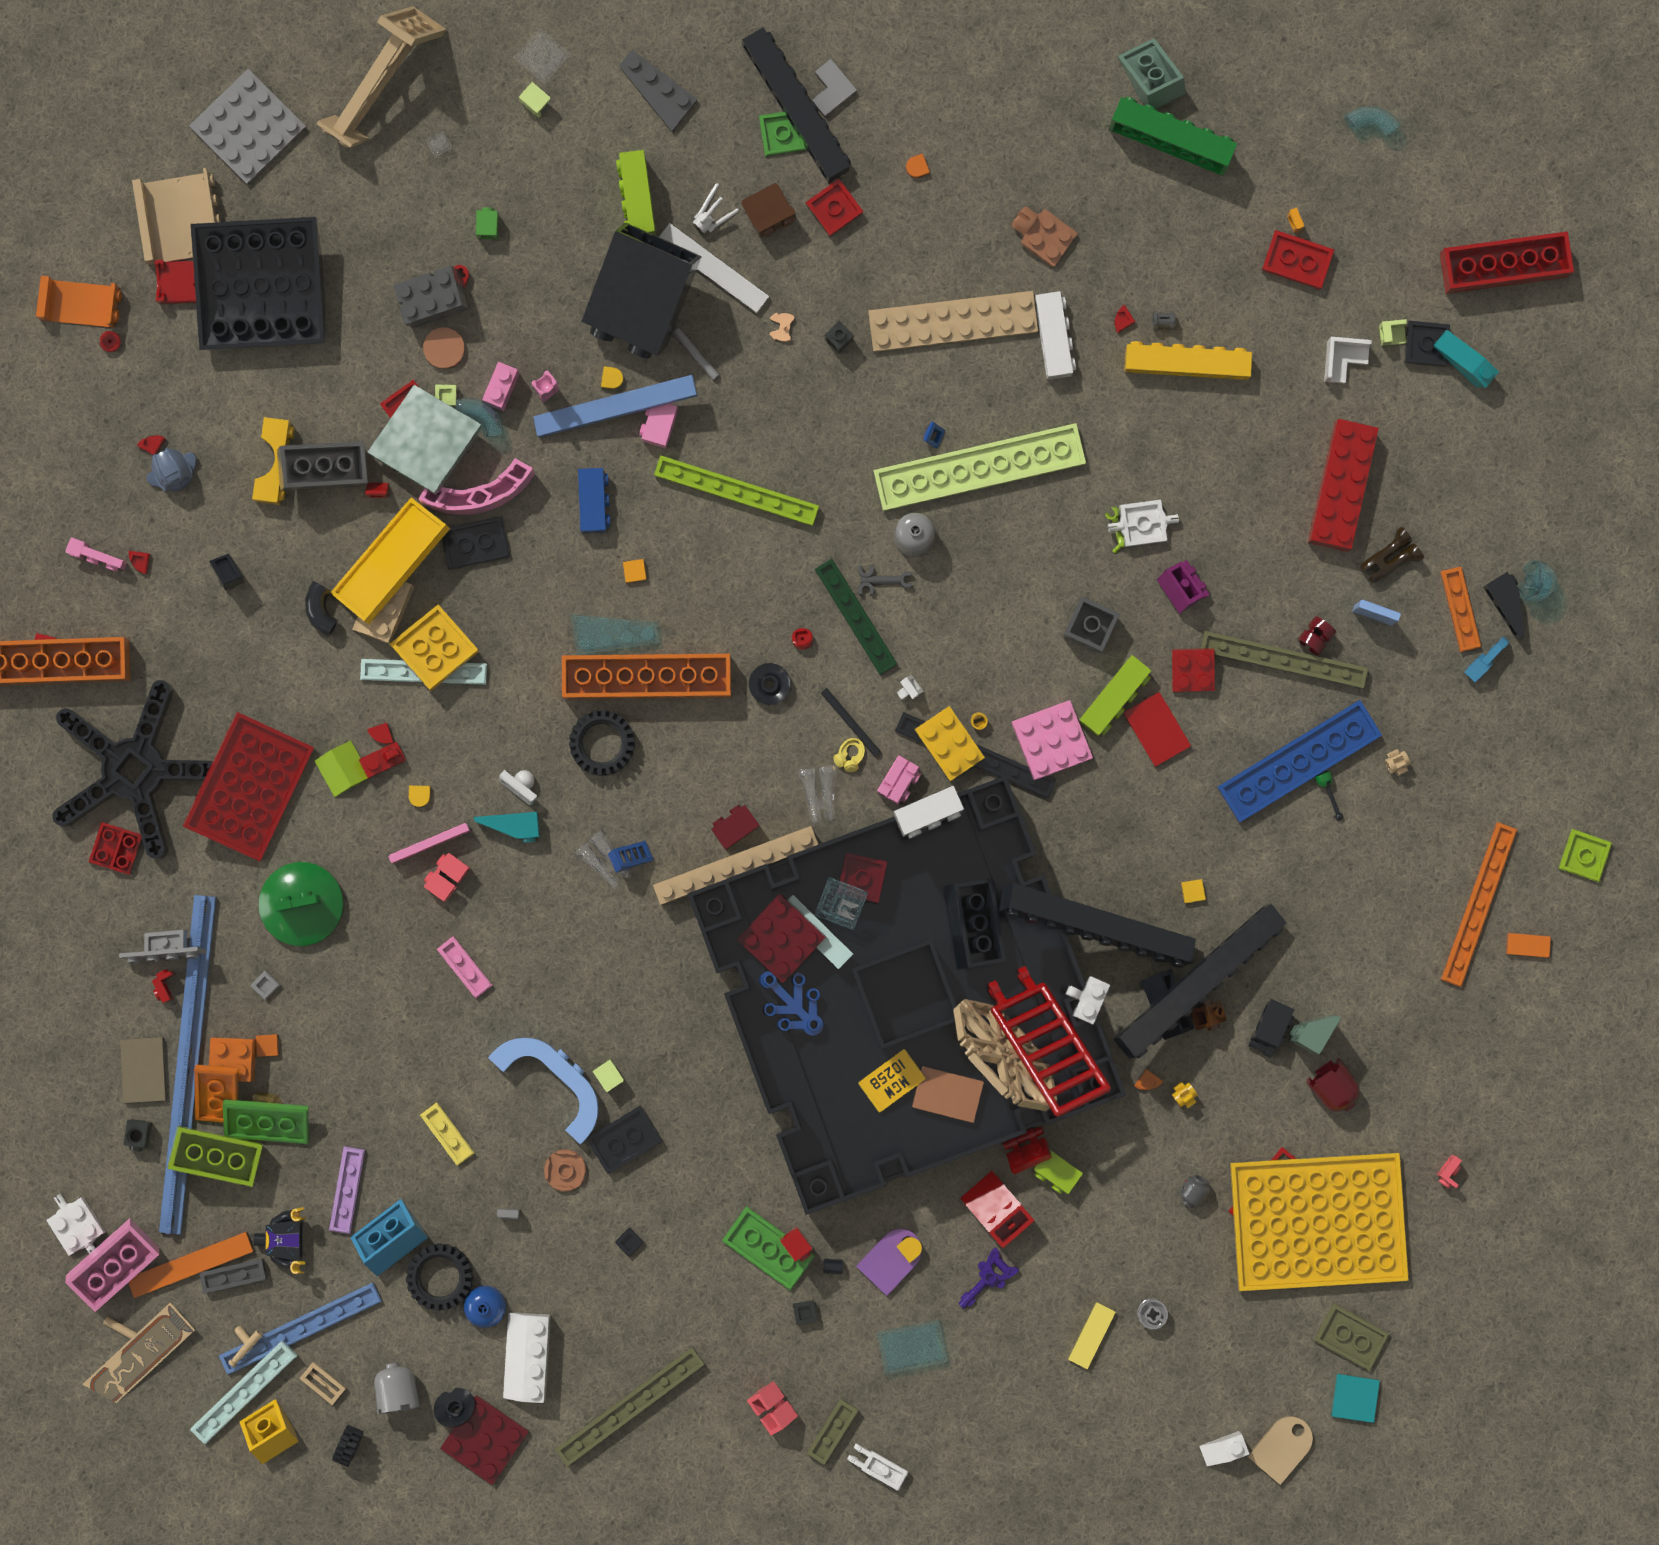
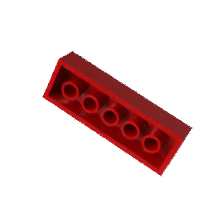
(1506, 262)
(1343, 485)

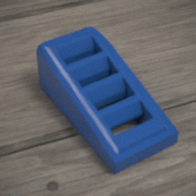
(617, 860)

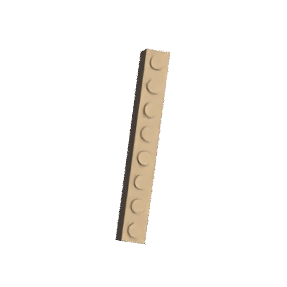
(738, 863)

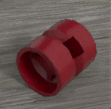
(1315, 642)

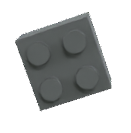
(1091, 625)

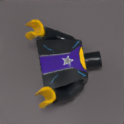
(284, 1240)

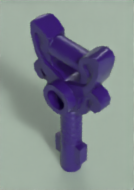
(988, 1277)

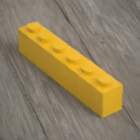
(1188, 361)

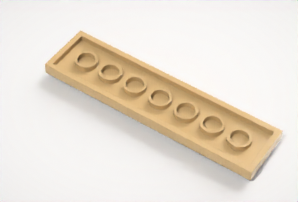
(953, 321)

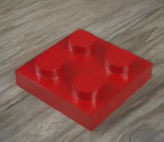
(834, 207)
(1193, 670)

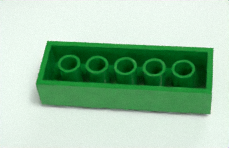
(1172, 135)

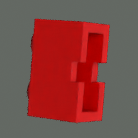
(796, 1244)

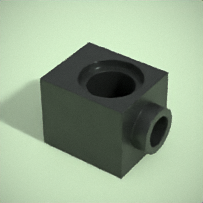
(839, 337)
(144, 1127)

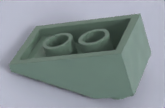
(1153, 74)

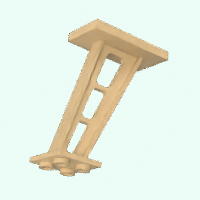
(408, 29)

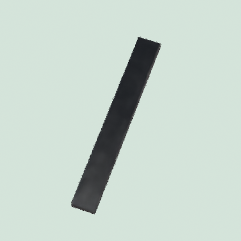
(992, 763)

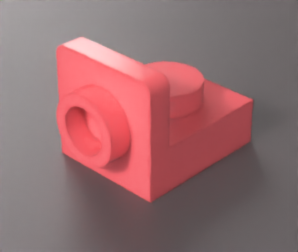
(1450, 1168)

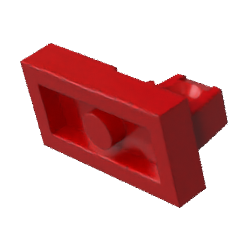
(382, 760)

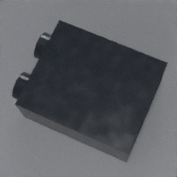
(640, 290)

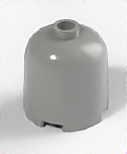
(911, 543)
(395, 1389)

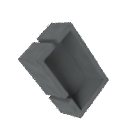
(431, 296)

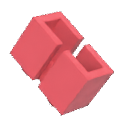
(441, 886)
(779, 1416)

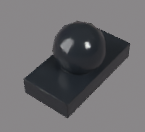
(226, 572)

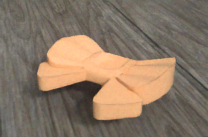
(784, 320)

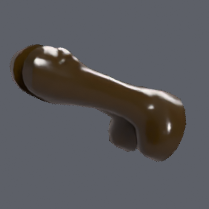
(1401, 540)

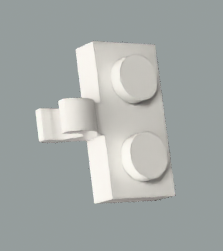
(1089, 999)

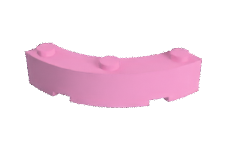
(483, 497)

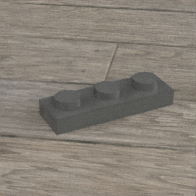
(233, 1275)

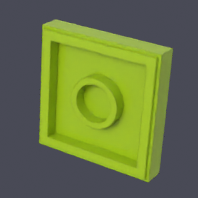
(1585, 855)

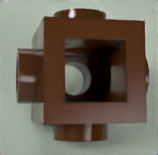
(1208, 1015)

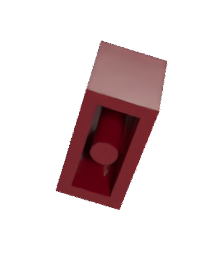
(735, 826)

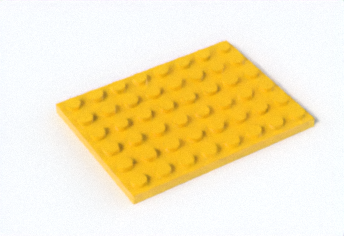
(1319, 1221)

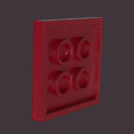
(781, 938)
(485, 1441)

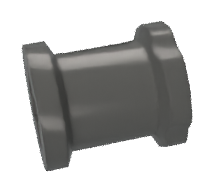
(1163, 320)

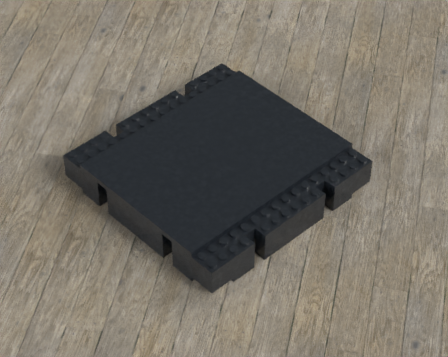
(895, 997)

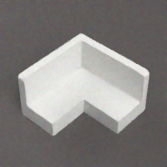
(1344, 351)

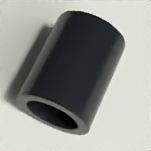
(832, 1266)

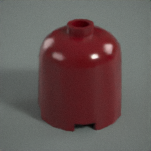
(1335, 1086)

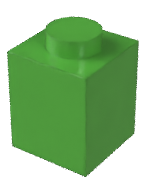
(487, 223)

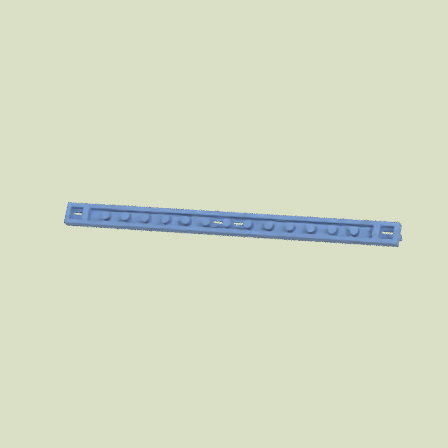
(190, 1036)

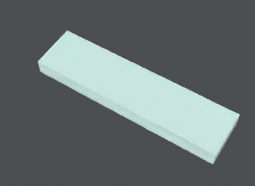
(830, 946)

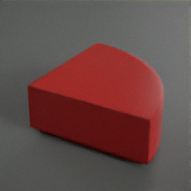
(1123, 319)
(152, 444)
(140, 561)
(381, 733)

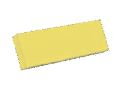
(447, 1134)
(1091, 1335)

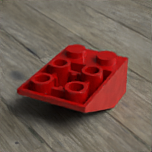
(997, 1209)

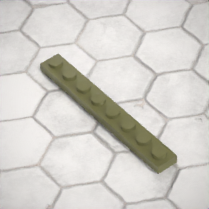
(1285, 660)
(629, 1406)

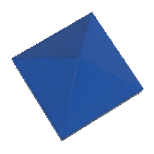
(933, 427)

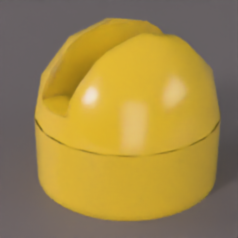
(980, 724)

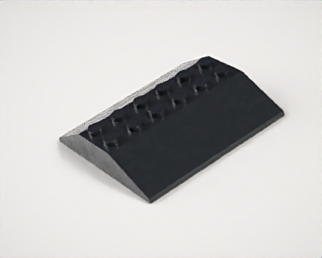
(258, 283)

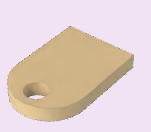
(1280, 1449)

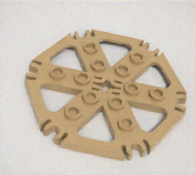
(996, 1049)

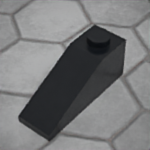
(1506, 598)

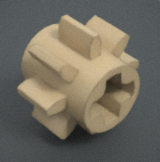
(1397, 762)

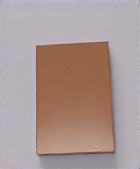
(948, 1094)

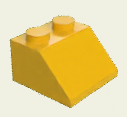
(268, 1432)

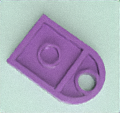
(885, 1262)

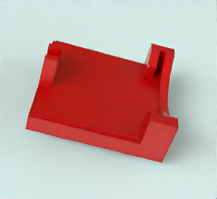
(175, 282)

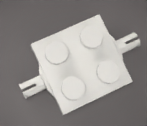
(1143, 523)
(75, 1225)

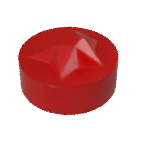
(109, 341)
(802, 638)

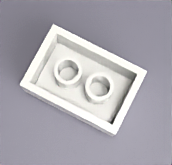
(929, 812)

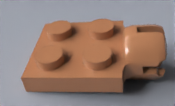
(1043, 234)

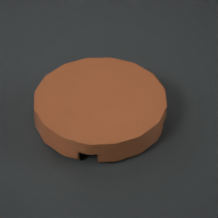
(443, 348)
(568, 1164)

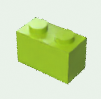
(1059, 1172)

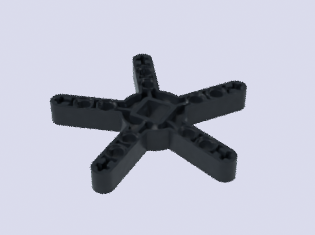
(116, 755)

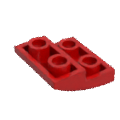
(115, 848)

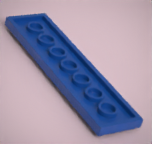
(1299, 761)

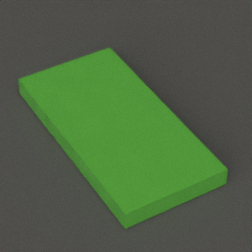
(266, 1121)
(761, 1245)

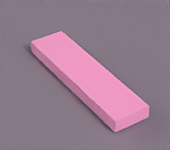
(429, 843)

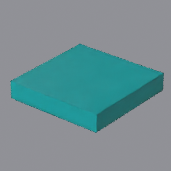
(1355, 1398)

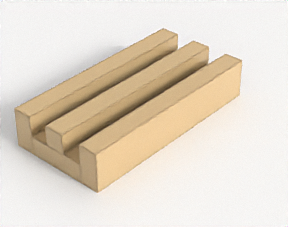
(309, 1371)

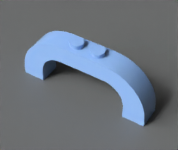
(571, 1075)

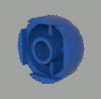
(493, 1301)

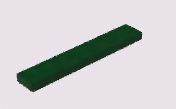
(856, 616)

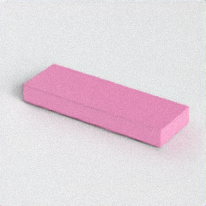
(464, 967)

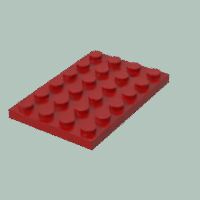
(248, 786)

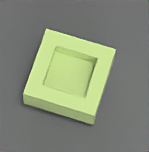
(447, 394)

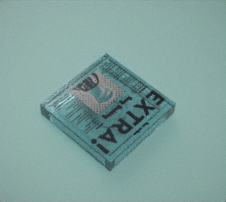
(841, 903)

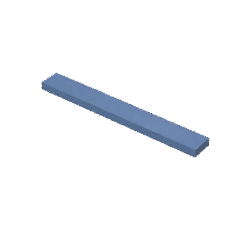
(615, 406)
(306, 1325)

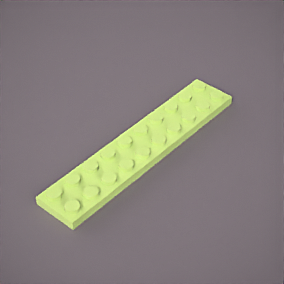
(979, 467)

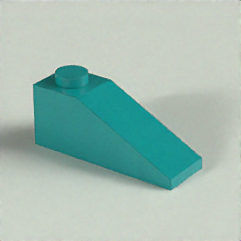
(1466, 360)
(517, 825)

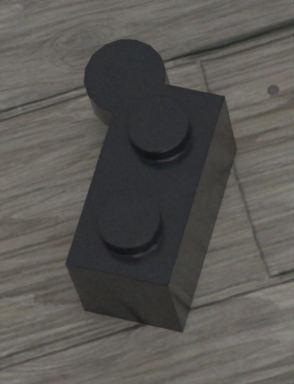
(1271, 1028)

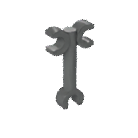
(867, 580)

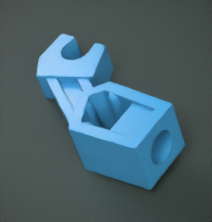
(1484, 661)

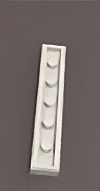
(719, 271)

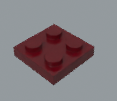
(864, 874)

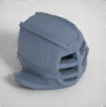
(172, 470)

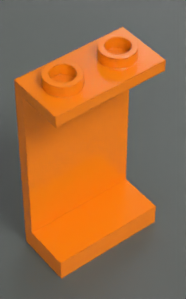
(78, 303)

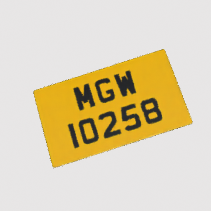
(891, 1080)

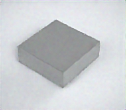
(265, 985)
(508, 1213)

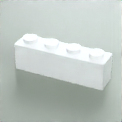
(1053, 335)

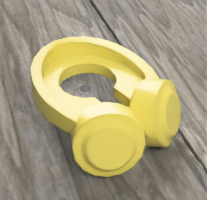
(840, 758)

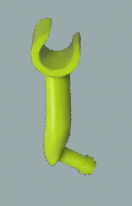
(1119, 535)

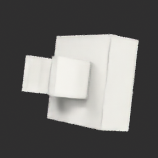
(910, 687)

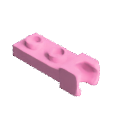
(545, 386)
(80, 550)

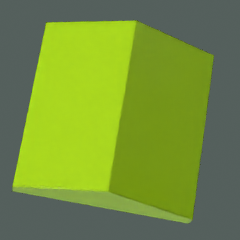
(341, 768)

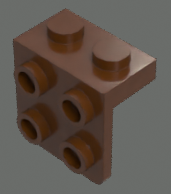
(768, 210)

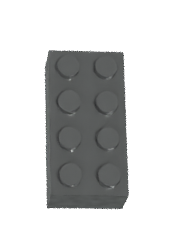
(322, 466)

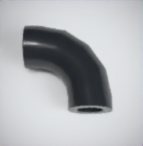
(316, 609)

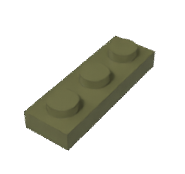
(832, 1431)

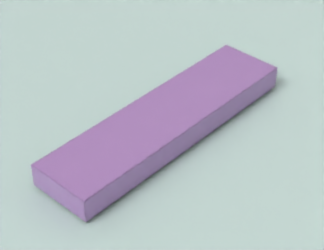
(347, 1190)

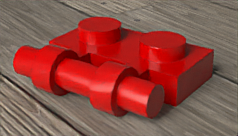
(1030, 1154)

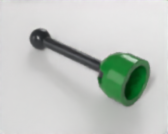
(1325, 781)

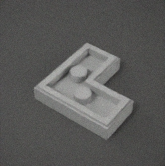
(837, 89)

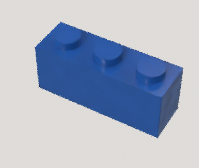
(593, 500)

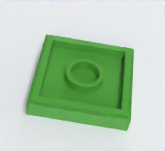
(779, 135)

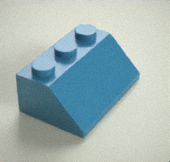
(388, 1237)

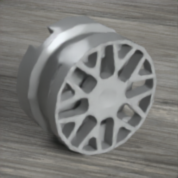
(1152, 1313)

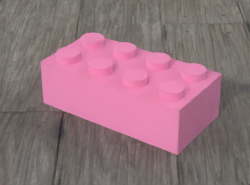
(112, 1265)

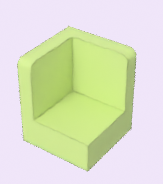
(534, 99)
(1393, 332)
(608, 1075)

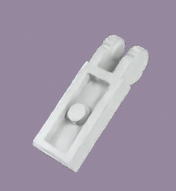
(880, 1467)

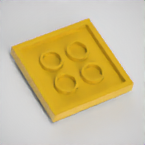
(434, 647)

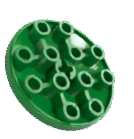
(301, 904)

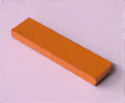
(1460, 609)

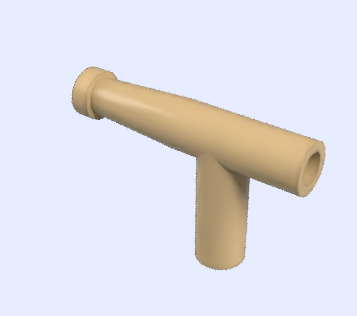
(248, 1342)

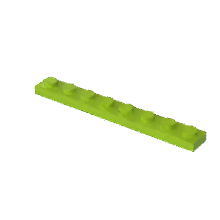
(736, 490)

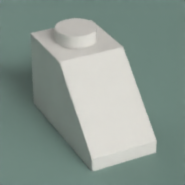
(1224, 1449)

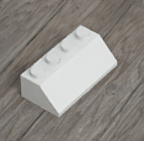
(527, 1357)

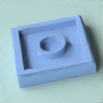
(1376, 612)

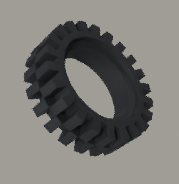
(590, 720)
(414, 1277)

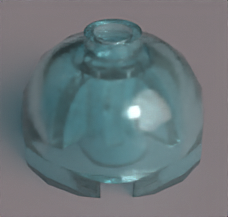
(1539, 582)

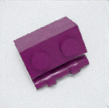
(1183, 586)

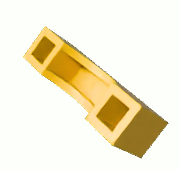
(267, 488)

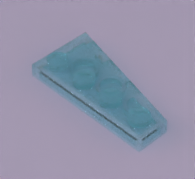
(610, 634)

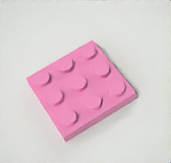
(1051, 740)

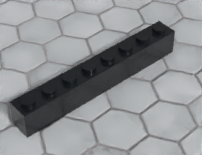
(794, 102)

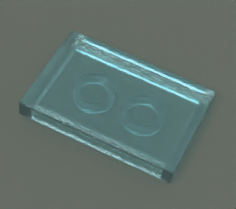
(912, 1347)

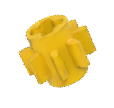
(1184, 1095)

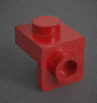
(161, 989)

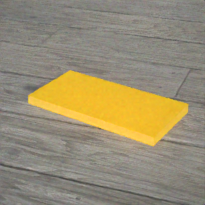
(390, 560)

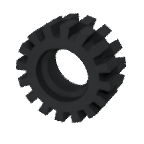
(347, 1445)

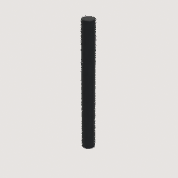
(850, 722)

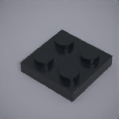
(1420, 342)

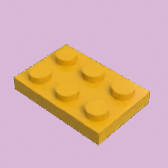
(949, 743)

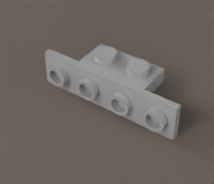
(164, 945)

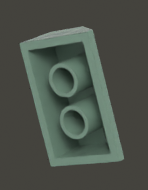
(1313, 1033)

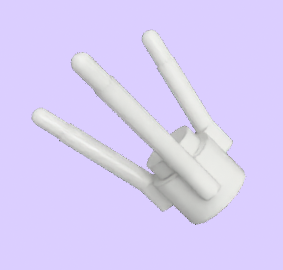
(704, 220)

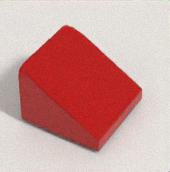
(377, 490)

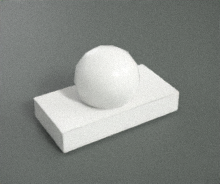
(520, 785)

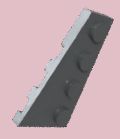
(661, 92)

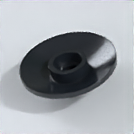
(773, 673)
(448, 1402)

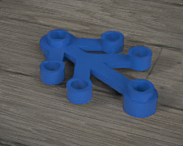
(794, 1005)

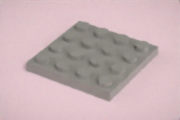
(247, 126)

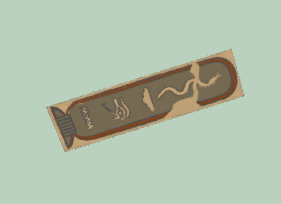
(140, 1354)

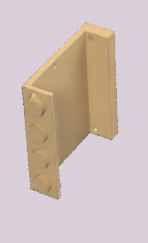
(169, 209)

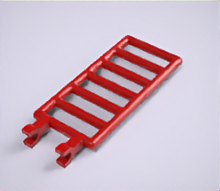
(1027, 1060)

